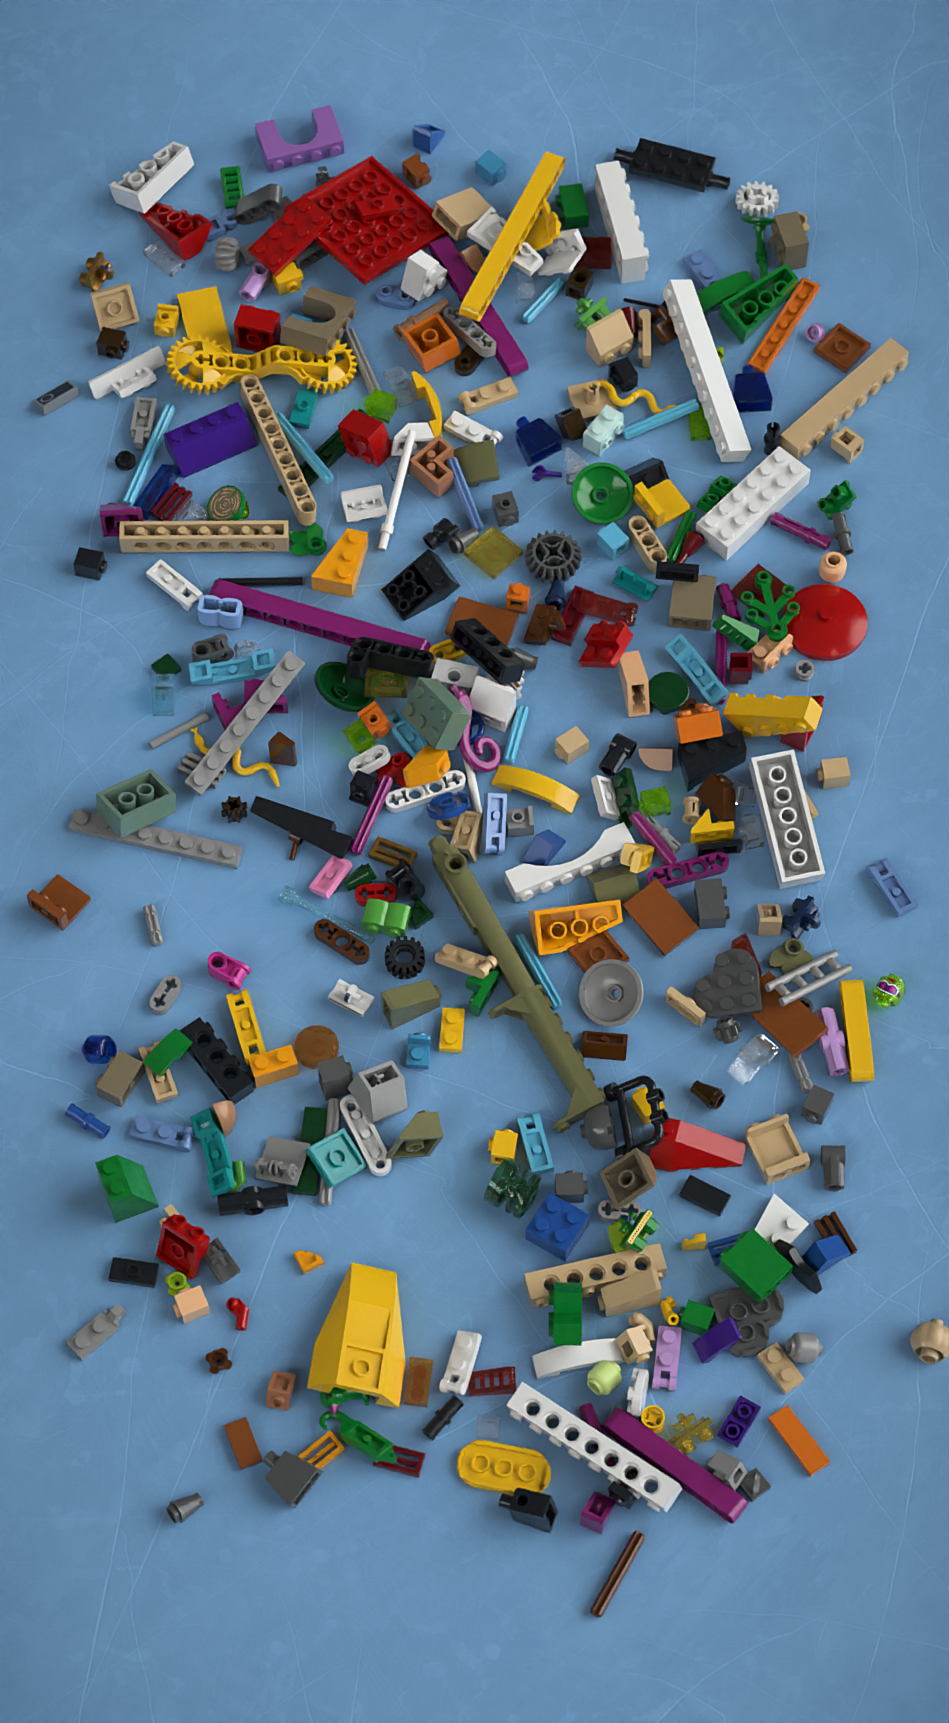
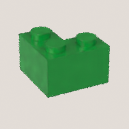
(566, 1318)

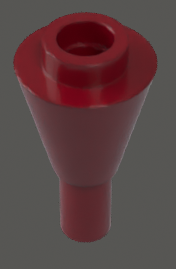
(692, 543)

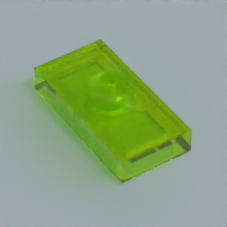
(698, 425)

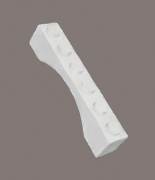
(530, 880)

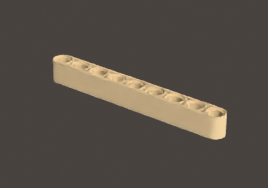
(278, 450)

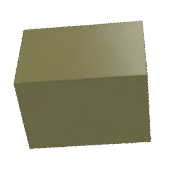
(613, 884)

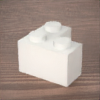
(423, 276)

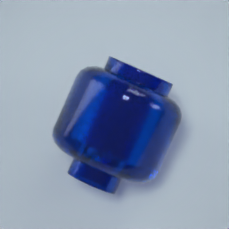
(99, 1049)

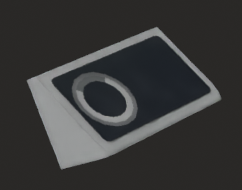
(56, 397)

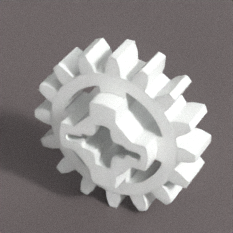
(757, 199)

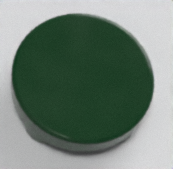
(668, 692)

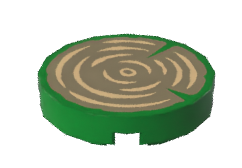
(226, 504)

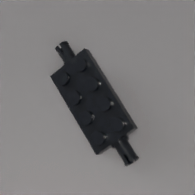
(672, 165)

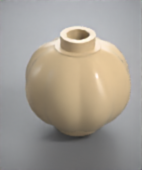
(931, 1341)

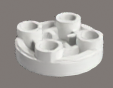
(637, 1392)

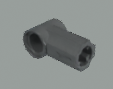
(833, 1164)

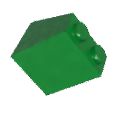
(125, 1187)

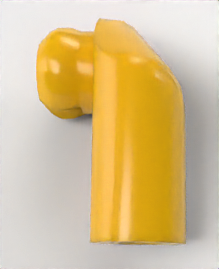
(666, 1307)

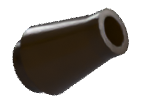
(708, 1094)

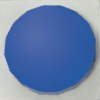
(448, 805)

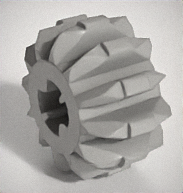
(227, 254)

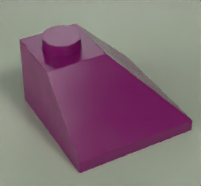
(113, 513)

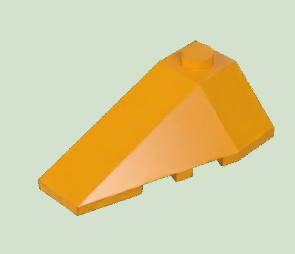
(564, 926)

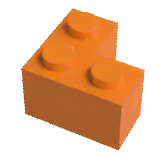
(697, 723)

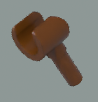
(296, 842)

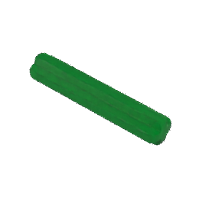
(679, 538)

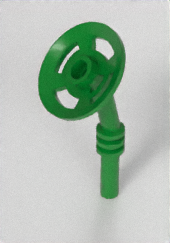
(761, 254)

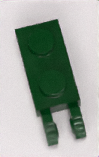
(626, 795)

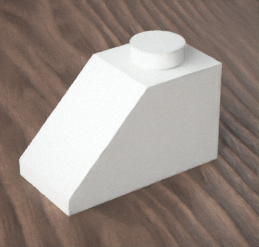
(423, 438)

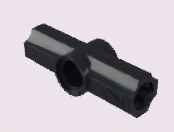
(252, 1200)

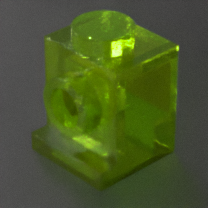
(355, 732)
(655, 802)

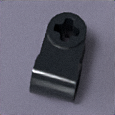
(403, 877)

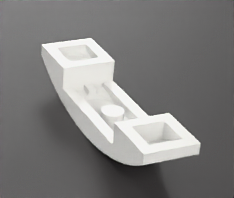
(572, 1357)

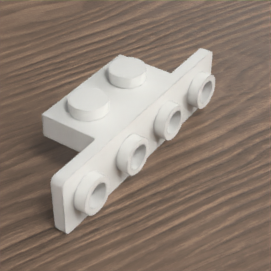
(129, 376)

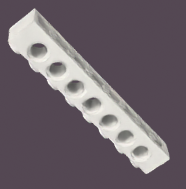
(527, 1397)

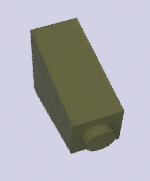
(409, 1002)

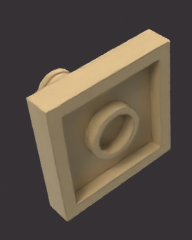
(114, 306)
(591, 400)

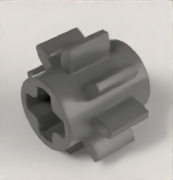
(727, 1030)

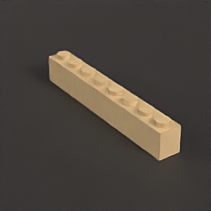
(844, 399)

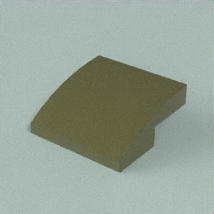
(478, 462)

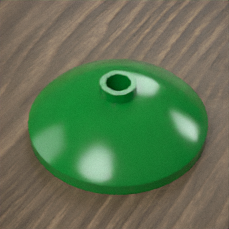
(608, 481)

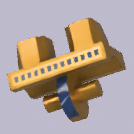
(98, 272)

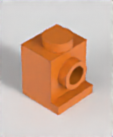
(519, 593)
(372, 713)

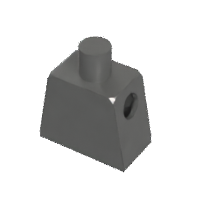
(291, 1476)

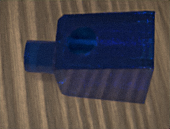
(752, 391)
(536, 440)

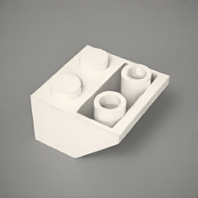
(493, 702)

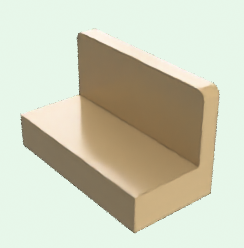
(468, 834)

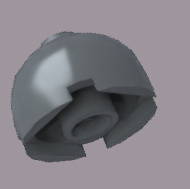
(599, 1128)

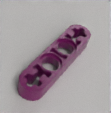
(688, 873)

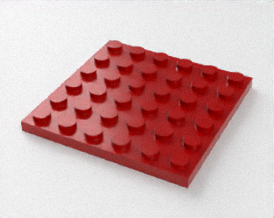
(379, 243)

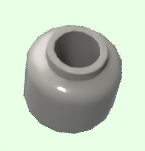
(803, 1347)

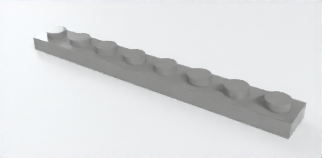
(244, 723)
(160, 840)

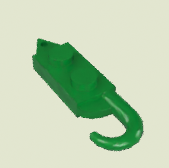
(361, 1437)

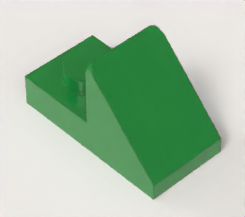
(482, 990)

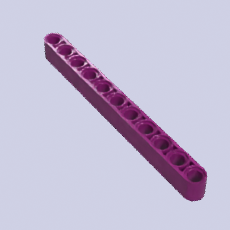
(309, 618)

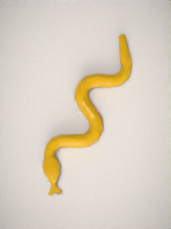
(631, 398)
(200, 743)

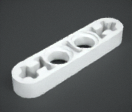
(426, 794)

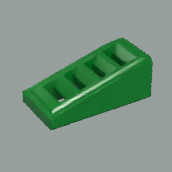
(231, 175)
(737, 631)

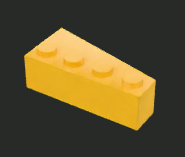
(772, 714)

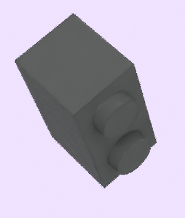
(710, 903)
(334, 1077)

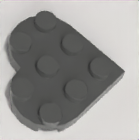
(732, 986)
(750, 1318)

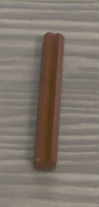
(617, 1574)

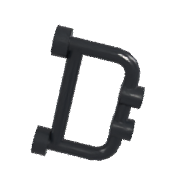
(657, 1117)

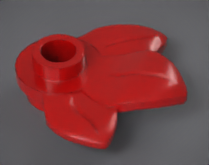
(395, 768)

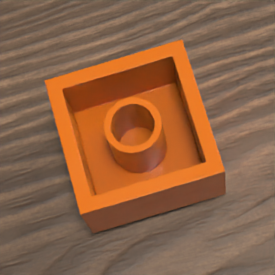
(431, 342)

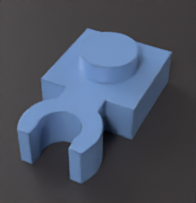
(219, 225)

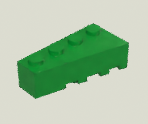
(757, 302)

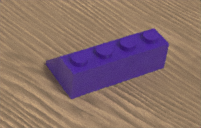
(210, 440)

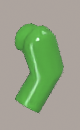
(239, 1175)

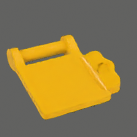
(544, 229)

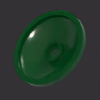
(340, 689)

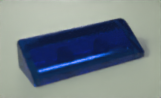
(157, 488)

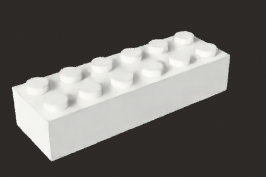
(621, 222)
(753, 502)
(786, 819)

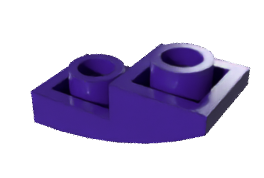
(717, 1339)
(739, 1421)

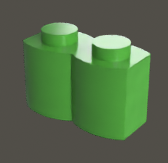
(386, 918)

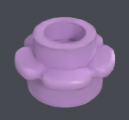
(811, 335)

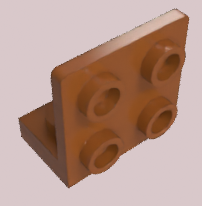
(58, 902)

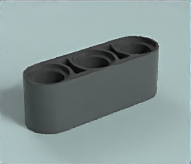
(258, 204)

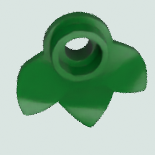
(306, 540)

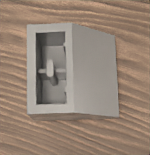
(380, 1091)

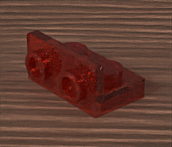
(597, 253)

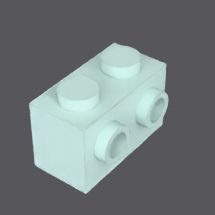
(603, 430)

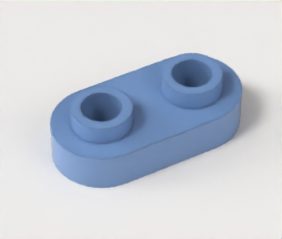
(394, 297)

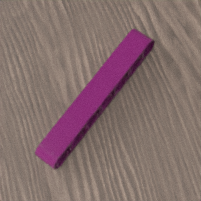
(674, 1464)

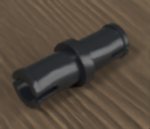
(771, 438)
(443, 1417)

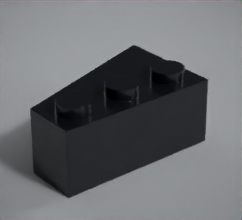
(710, 756)

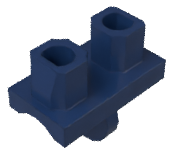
(804, 919)

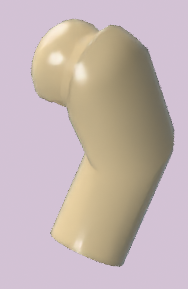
(639, 1319)

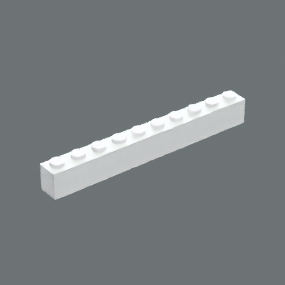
(706, 371)

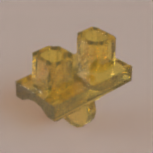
(700, 1428)

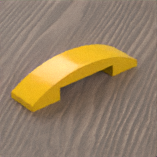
(425, 391)
(536, 785)

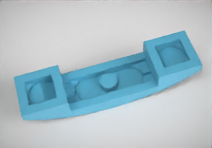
(697, 669)
(233, 670)

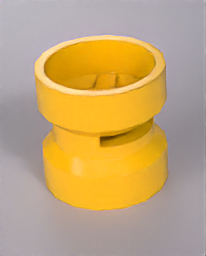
(653, 1414)

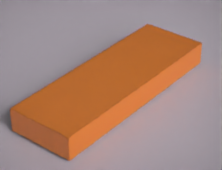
(799, 1440)

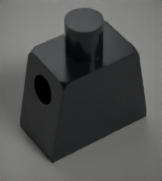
(530, 1508)

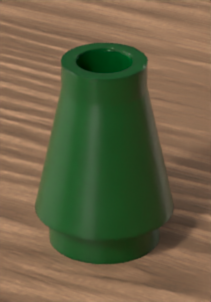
(362, 875)

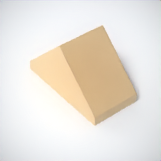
(769, 919)

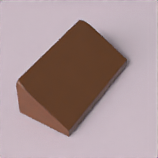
(282, 750)
(604, 1045)

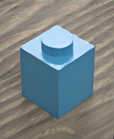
(490, 168)

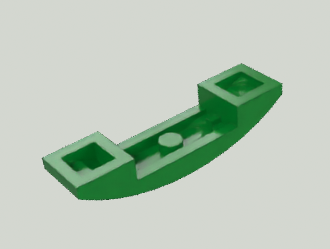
(723, 290)

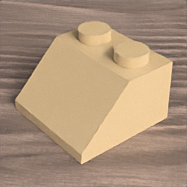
(609, 338)

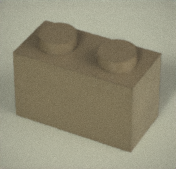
(119, 1078)

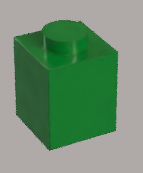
(696, 1317)

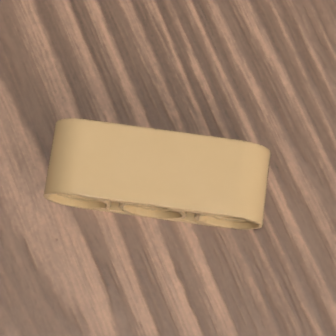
(644, 536)

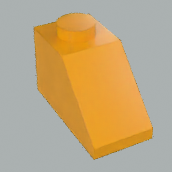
(426, 767)

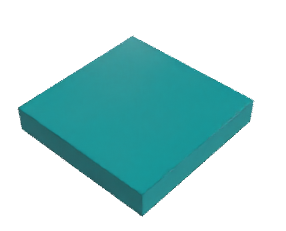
(336, 1158)

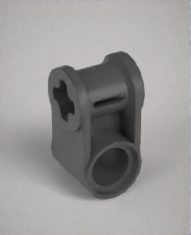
(212, 649)

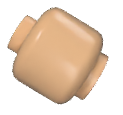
(832, 567)

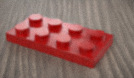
(290, 235)

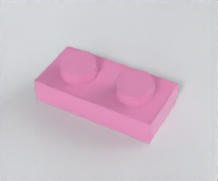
(330, 876)

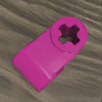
(231, 972)

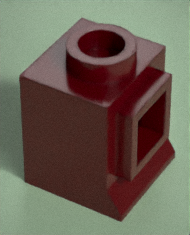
(740, 668)

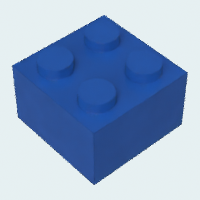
(557, 1226)

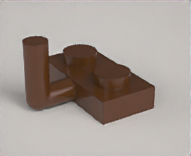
(665, 329)
(542, 623)

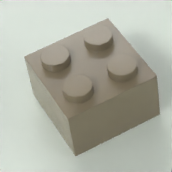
(789, 240)

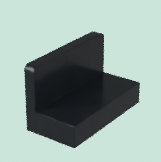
(648, 472)

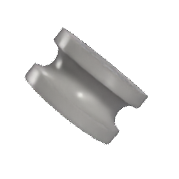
(804, 676)

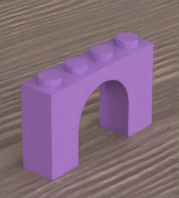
(282, 155)

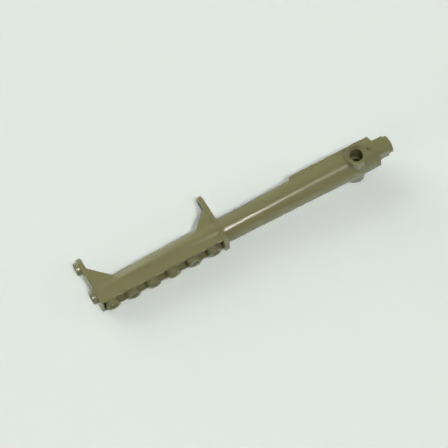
(527, 1000)

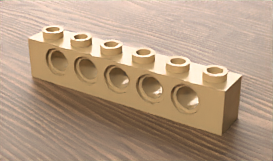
(604, 1265)

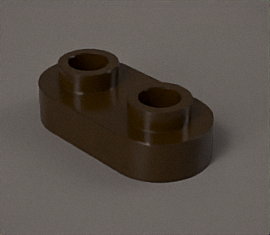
(472, 359)

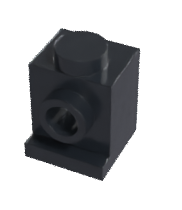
(623, 374)
(362, 788)

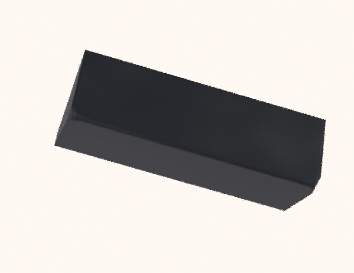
(728, 846)

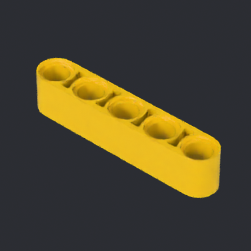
(856, 1030)

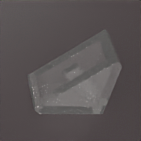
(573, 465)

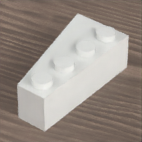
(153, 178)

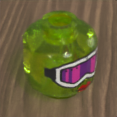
(889, 991)

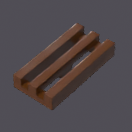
(826, 1220)

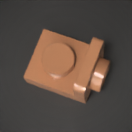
(280, 1390)

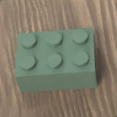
(436, 713)
(135, 803)

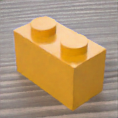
(273, 1066)

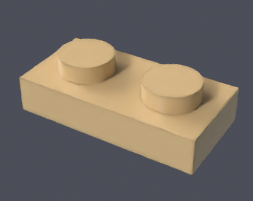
(780, 1368)

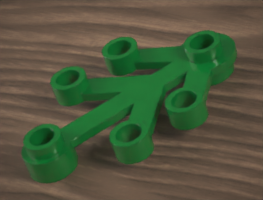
(769, 608)

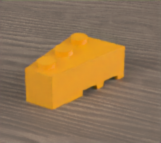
(342, 565)

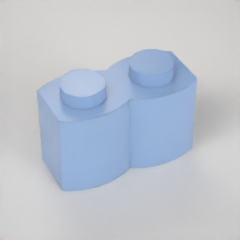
(217, 611)

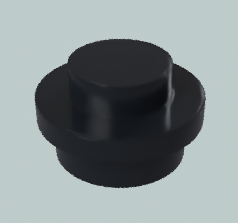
(125, 460)

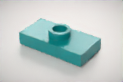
(303, 408)

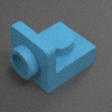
(418, 1051)

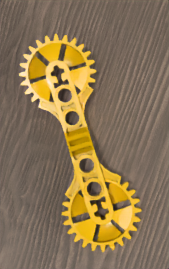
(220, 367)

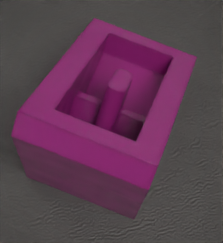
(596, 1512)

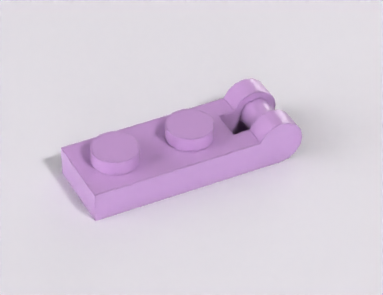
(667, 1357)

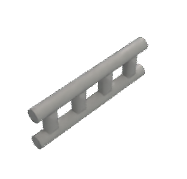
(804, 987)

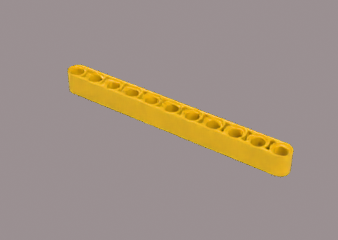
(512, 236)

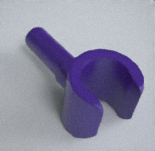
(540, 472)

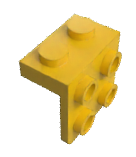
(661, 502)

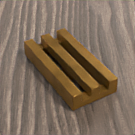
(394, 846)

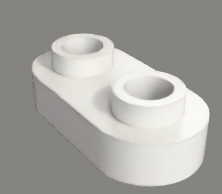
(370, 760)

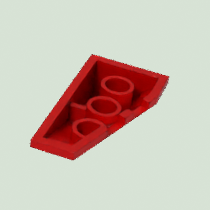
(694, 1148)

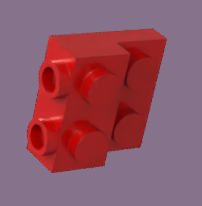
(605, 644)
(182, 1245)

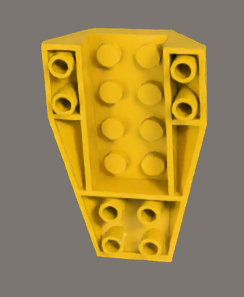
(362, 1338)

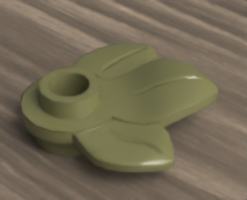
(789, 960)

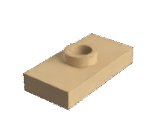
(685, 1006)

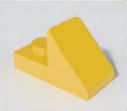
(706, 831)
(637, 856)

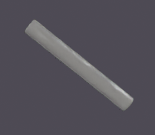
(178, 730)

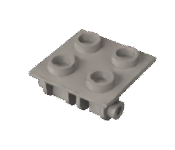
(281, 1161)

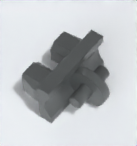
(220, 1262)

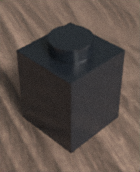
(89, 564)

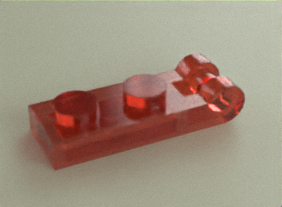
(607, 608)

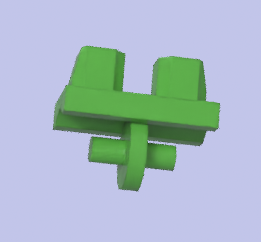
(598, 309)

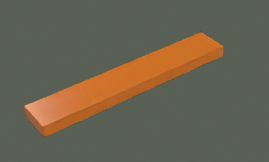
(784, 325)

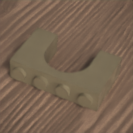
(319, 337)

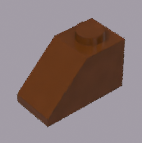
(718, 796)

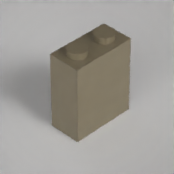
(692, 603)

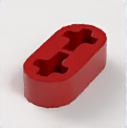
(375, 891)

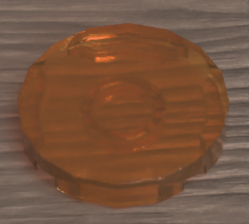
(316, 1045)

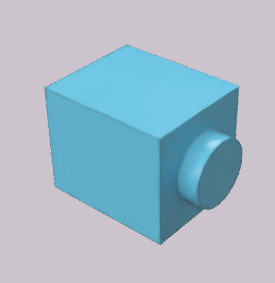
(612, 541)

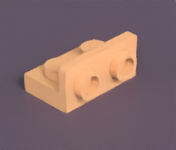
(767, 652)

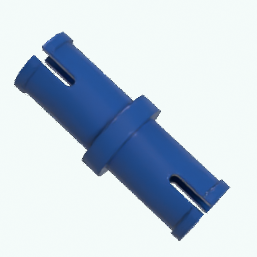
(87, 1121)

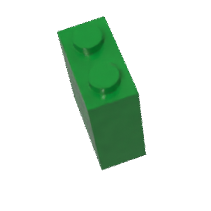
(755, 1265)

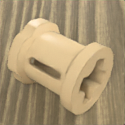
(691, 809)

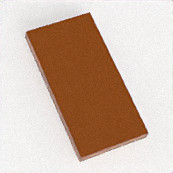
(789, 1025)

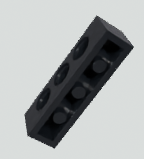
(487, 651)
(231, 1089)

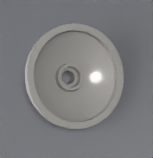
(598, 990)

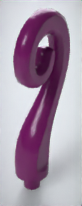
(464, 742)

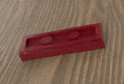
(571, 618)

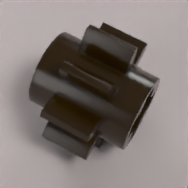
(234, 809)

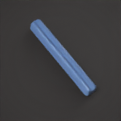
(464, 494)

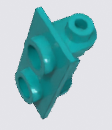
(634, 583)

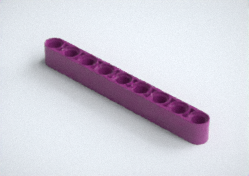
(460, 280)

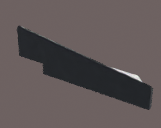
(304, 825)

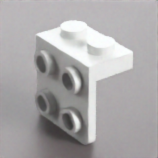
(563, 253)

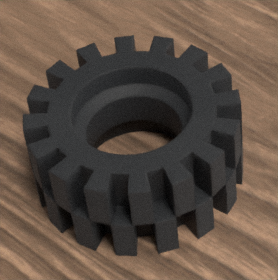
(404, 946)

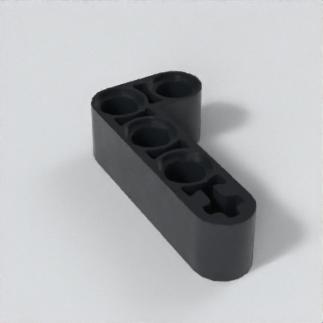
(388, 657)

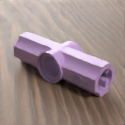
(255, 282)
(833, 1043)

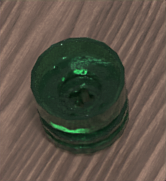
(510, 1187)

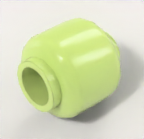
(604, 1377)

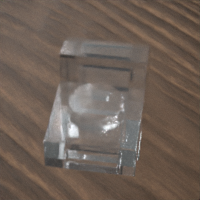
(751, 1057)

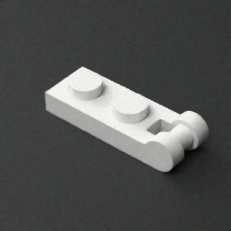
(470, 430)
(174, 584)
(461, 1362)

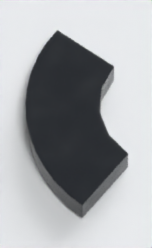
(801, 1271)

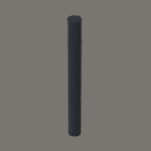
(271, 581)

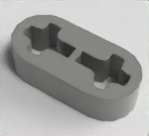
(161, 992)
(613, 1217)

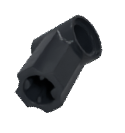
(619, 750)

